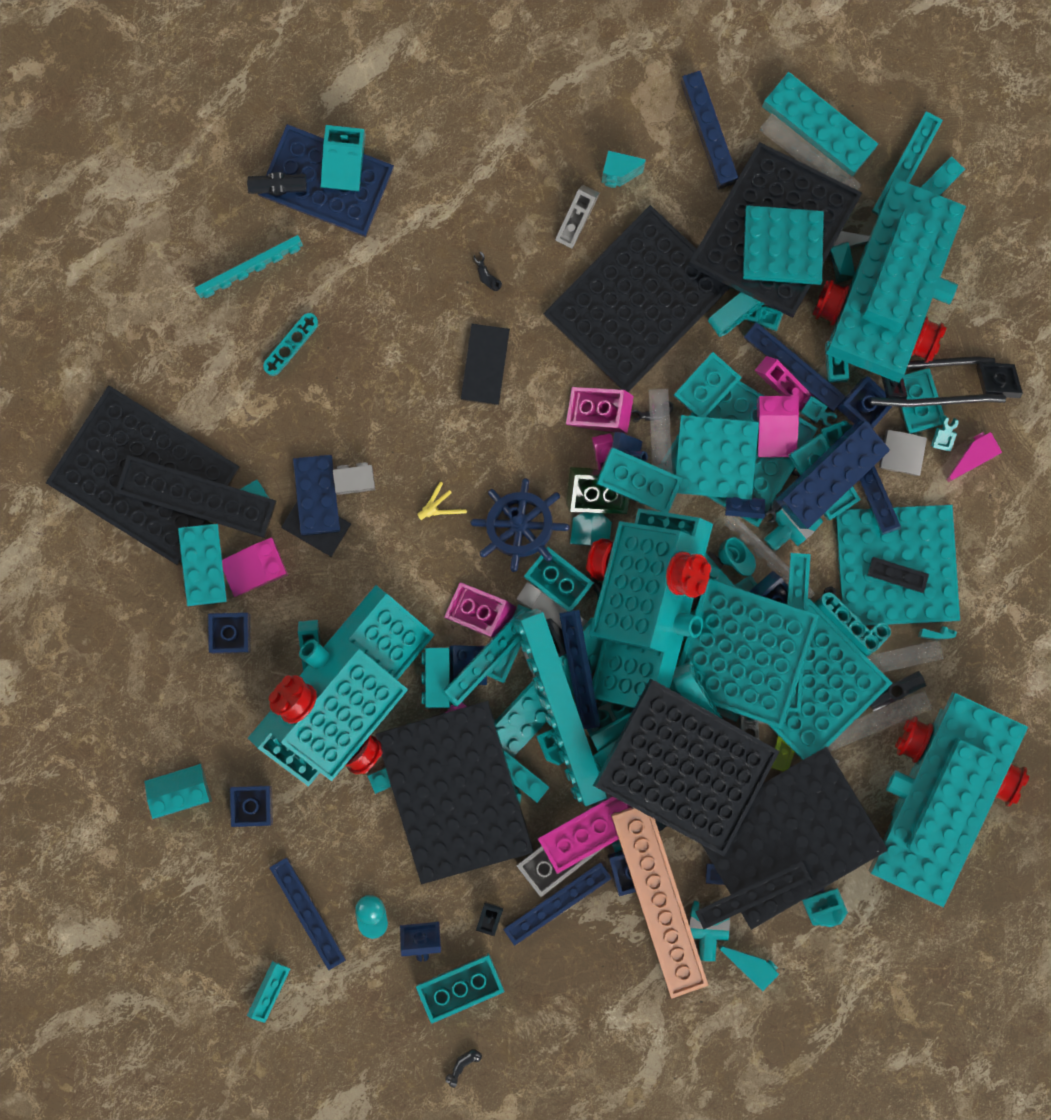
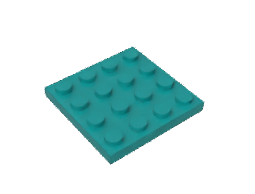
(783, 245)
(716, 456)

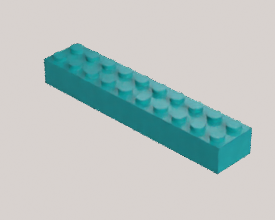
(560, 706)

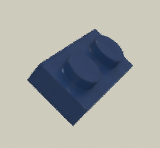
(745, 508)

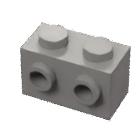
(353, 479)

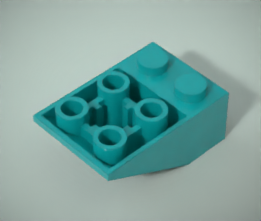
(342, 157)

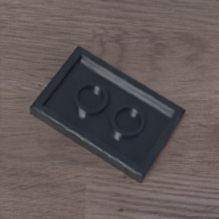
(324, 542)

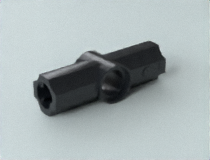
(277, 183)
(907, 685)

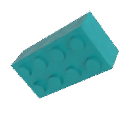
(202, 564)
(460, 988)

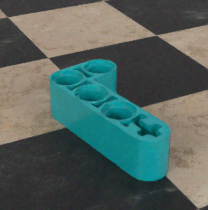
(733, 313)
(833, 607)
(689, 687)

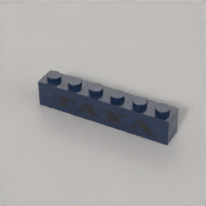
(709, 129)

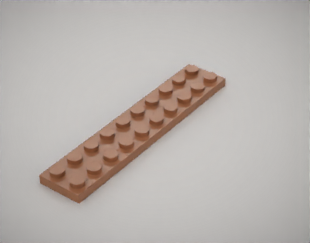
(660, 901)

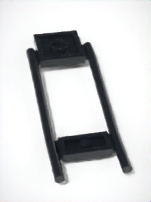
(996, 380)

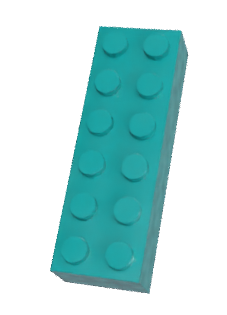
(820, 124)

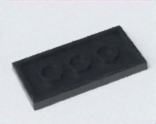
(485, 364)

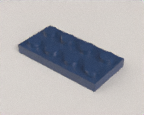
(316, 495)

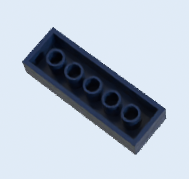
(832, 475)

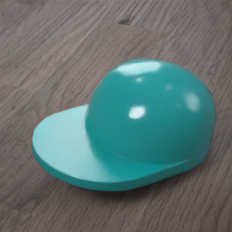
(737, 555)
(371, 916)

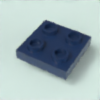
(460, 657)

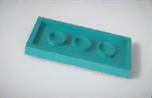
(805, 456)
(639, 480)

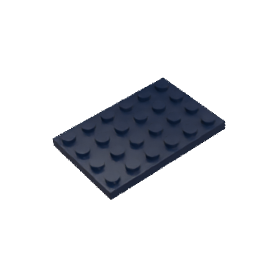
(350, 210)

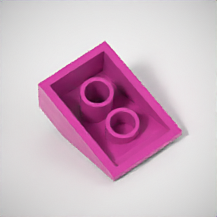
(600, 409)
(777, 425)
(254, 567)
(479, 611)

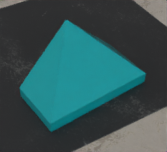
(842, 262)

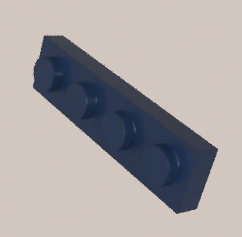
(879, 502)

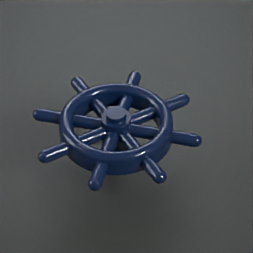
(519, 524)

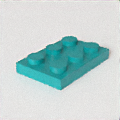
(707, 386)
(920, 418)

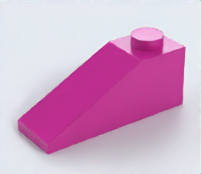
(782, 380)
(977, 453)

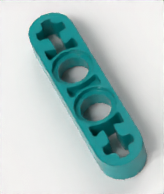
(293, 346)

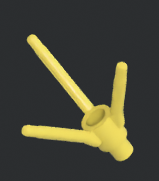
(431, 507)

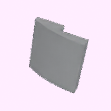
(905, 452)

